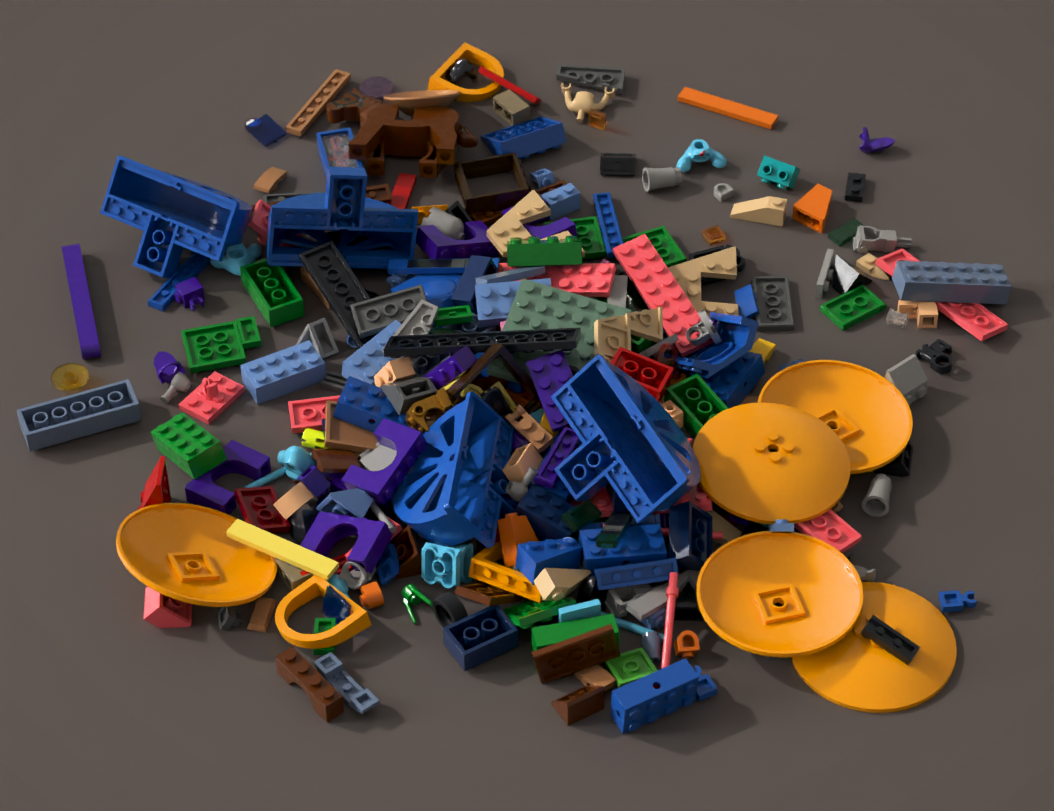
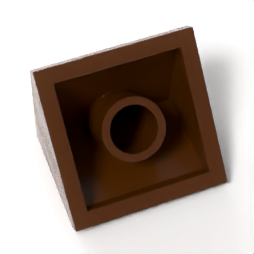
(408, 554)
(580, 703)

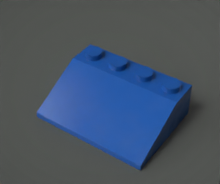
(526, 137)

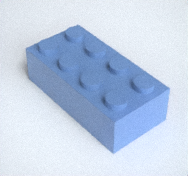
(496, 299)
(370, 358)
(283, 372)

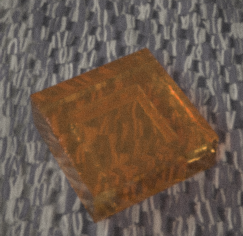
(597, 119)
(713, 235)

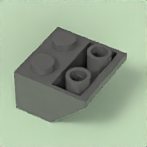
(408, 391)

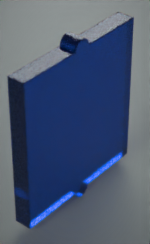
(265, 130)
(335, 605)

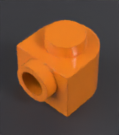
(371, 595)
(687, 644)

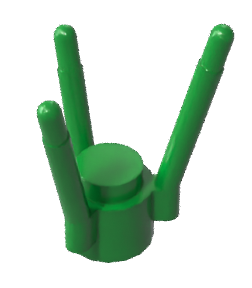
(413, 596)

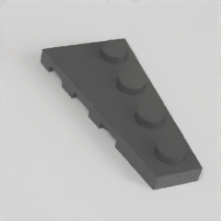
(593, 76)

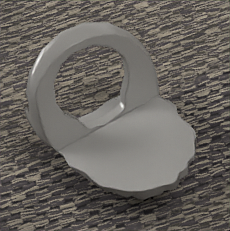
(355, 579)

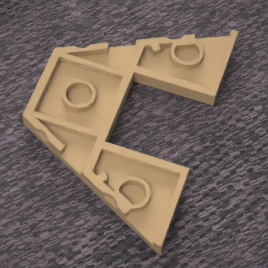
(510, 224)
(715, 265)
(617, 330)

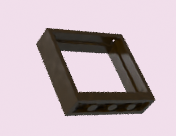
(488, 166)
(513, 367)

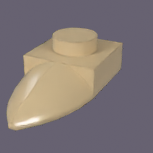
(868, 265)

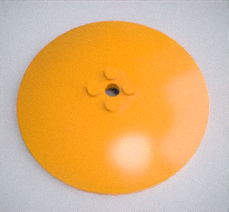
(856, 401)
(764, 486)
(190, 558)
(764, 568)
(868, 677)

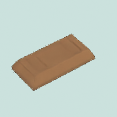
(261, 614)

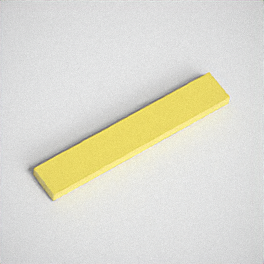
(282, 549)

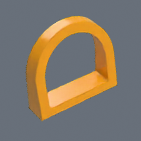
(472, 55)
(485, 570)
(341, 632)

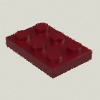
(258, 509)

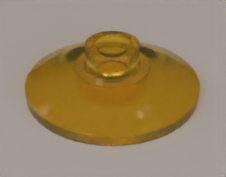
(69, 376)

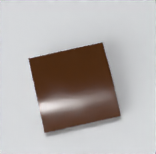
(334, 460)

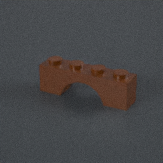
(322, 694)

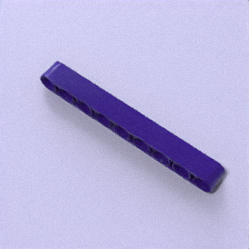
(81, 301)

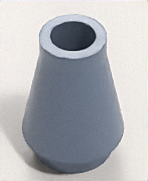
(652, 645)

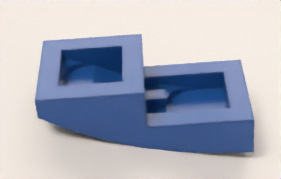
(747, 302)
(388, 564)

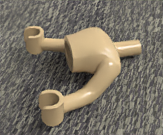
(584, 101)

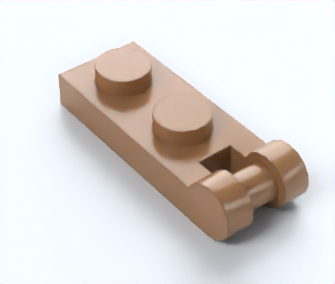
(530, 429)

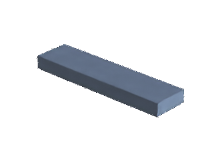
(511, 275)

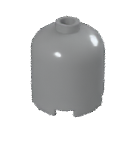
(446, 223)

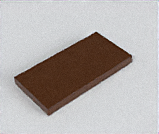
(576, 653)

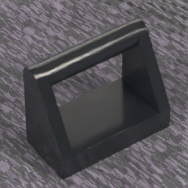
(617, 164)
(900, 466)

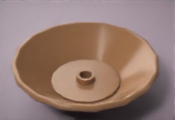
(410, 100)

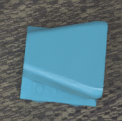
(446, 564)

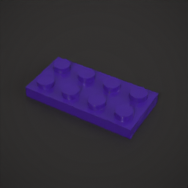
(548, 376)

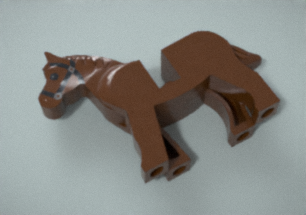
(431, 133)

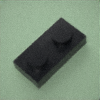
(855, 187)

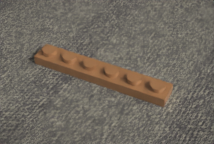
(318, 102)

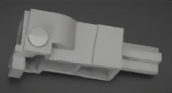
(878, 240)
(616, 596)

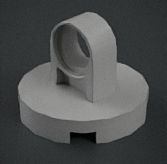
(705, 329)

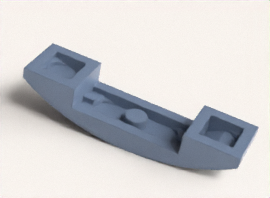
(353, 694)

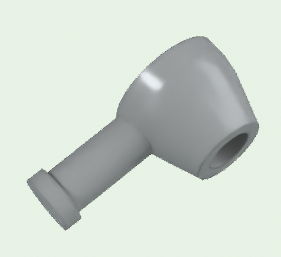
(179, 383)
(517, 490)

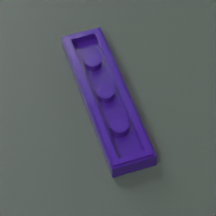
(563, 447)

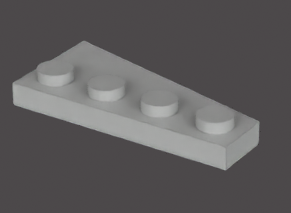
(418, 323)

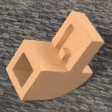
(923, 311)
(293, 500)

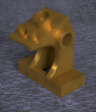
(433, 405)

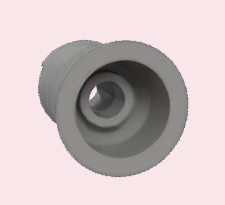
(660, 178)
(877, 498)

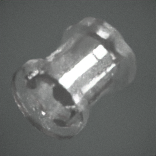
(897, 318)

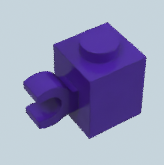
(189, 293)
(316, 480)

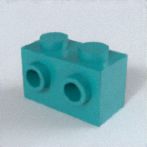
(778, 172)

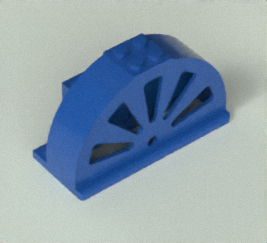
(342, 210)
(173, 215)
(624, 442)
(458, 478)

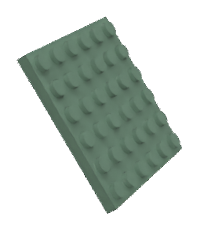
(552, 308)

